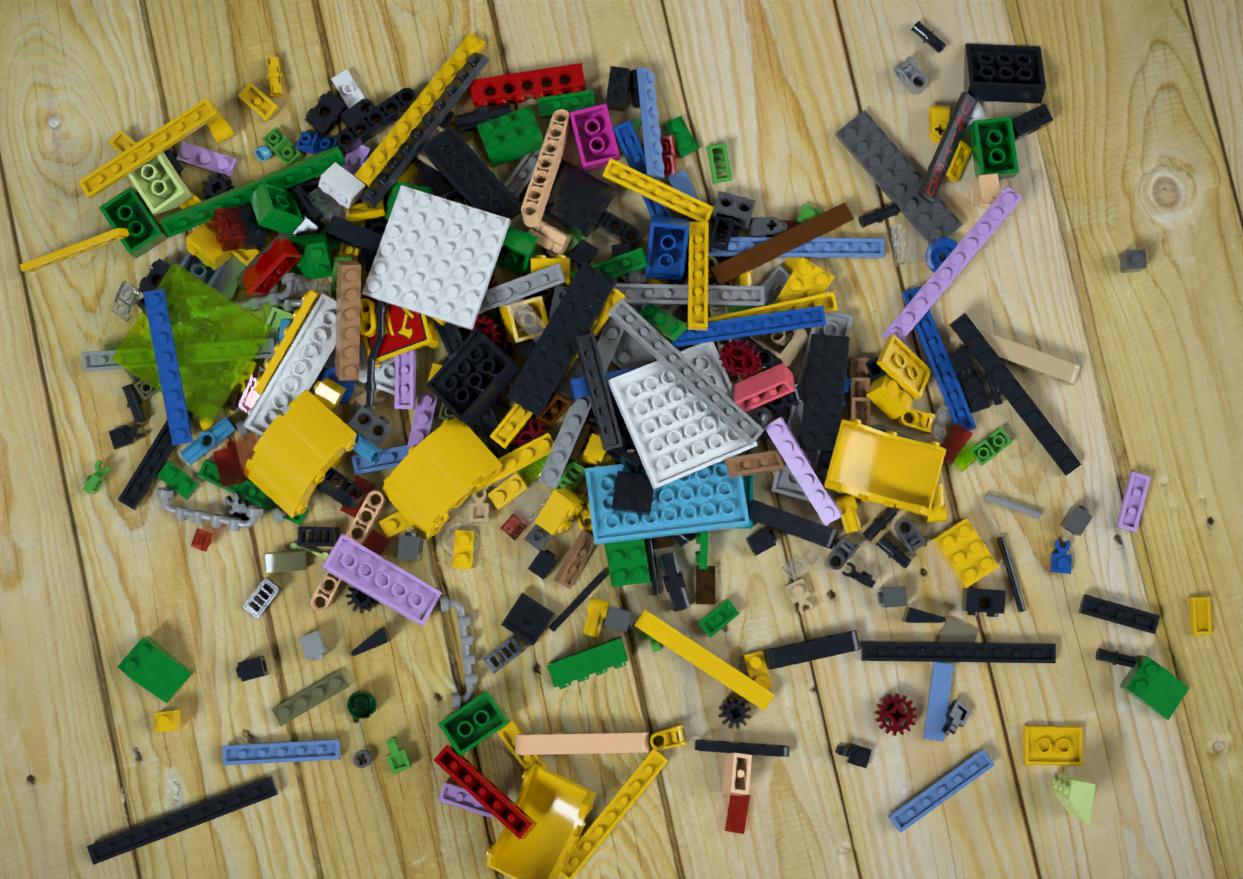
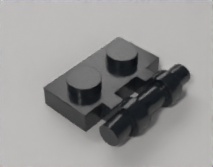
(976, 394)

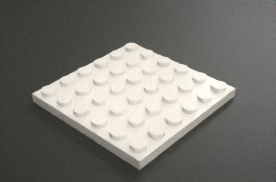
(436, 257)
(670, 423)

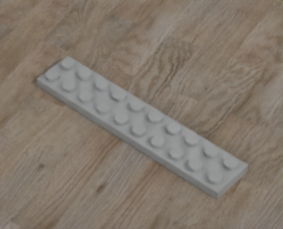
(784, 480)

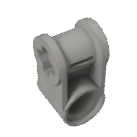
(910, 72)

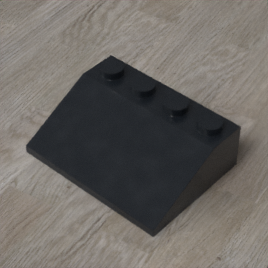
(1004, 73)
(577, 198)
(473, 377)

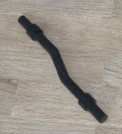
(370, 385)

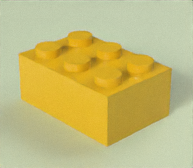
(964, 553)

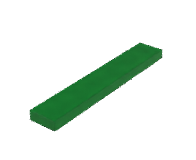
(248, 491)

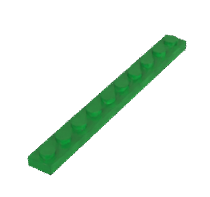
(282, 178)

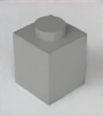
(313, 645)

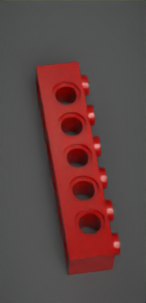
(518, 80)
(485, 792)

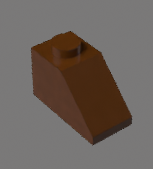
(555, 409)

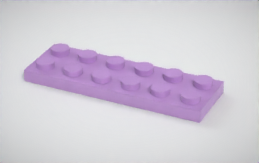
(381, 580)

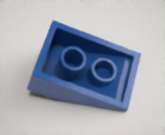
(667, 248)

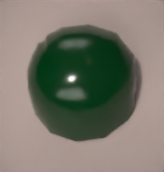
(361, 704)

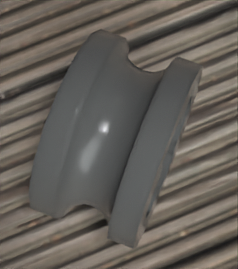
(368, 756)

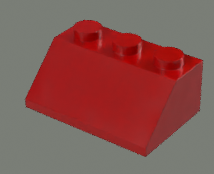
(271, 267)

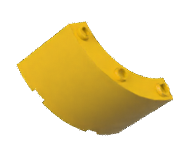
(298, 452)
(885, 468)
(439, 476)
(560, 813)

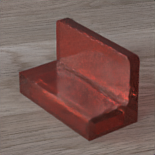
(229, 465)

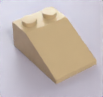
(783, 344)

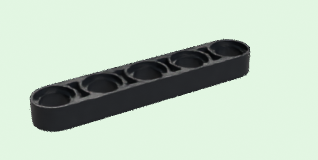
(742, 748)

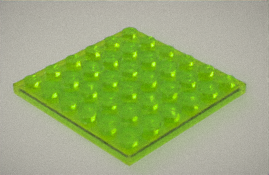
(211, 340)

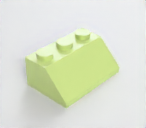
(160, 185)
(1075, 795)

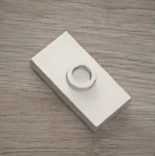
(347, 88)

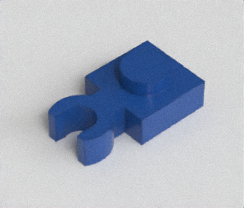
(1061, 561)

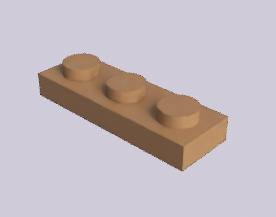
(754, 464)
(575, 560)

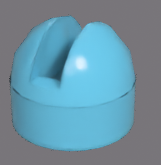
(263, 153)

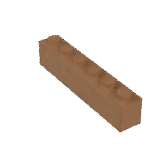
(348, 320)

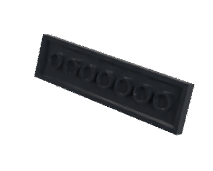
(557, 344)

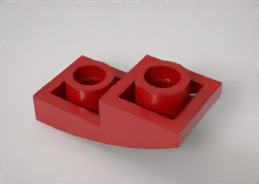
(668, 155)

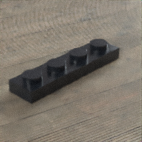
(1119, 614)

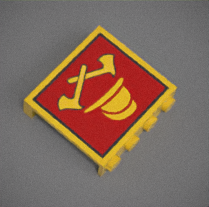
(403, 333)

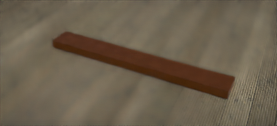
(781, 244)

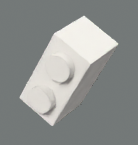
(341, 185)

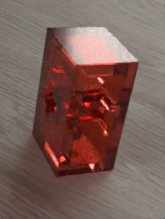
(229, 228)

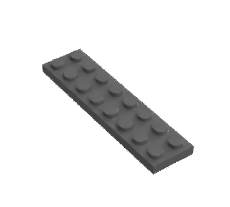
(896, 178)

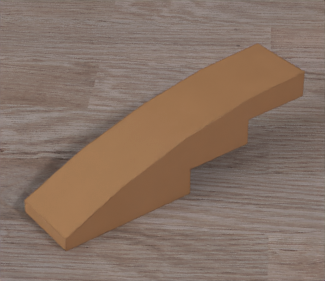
(860, 383)

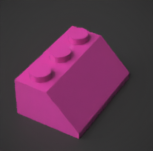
(594, 137)

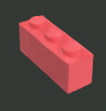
(763, 387)

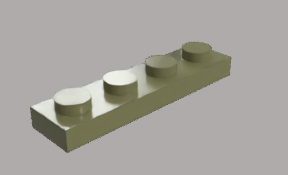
(310, 697)

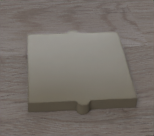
(957, 631)

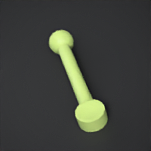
(324, 555)

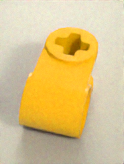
(938, 119)
(220, 128)
(920, 421)
(669, 737)

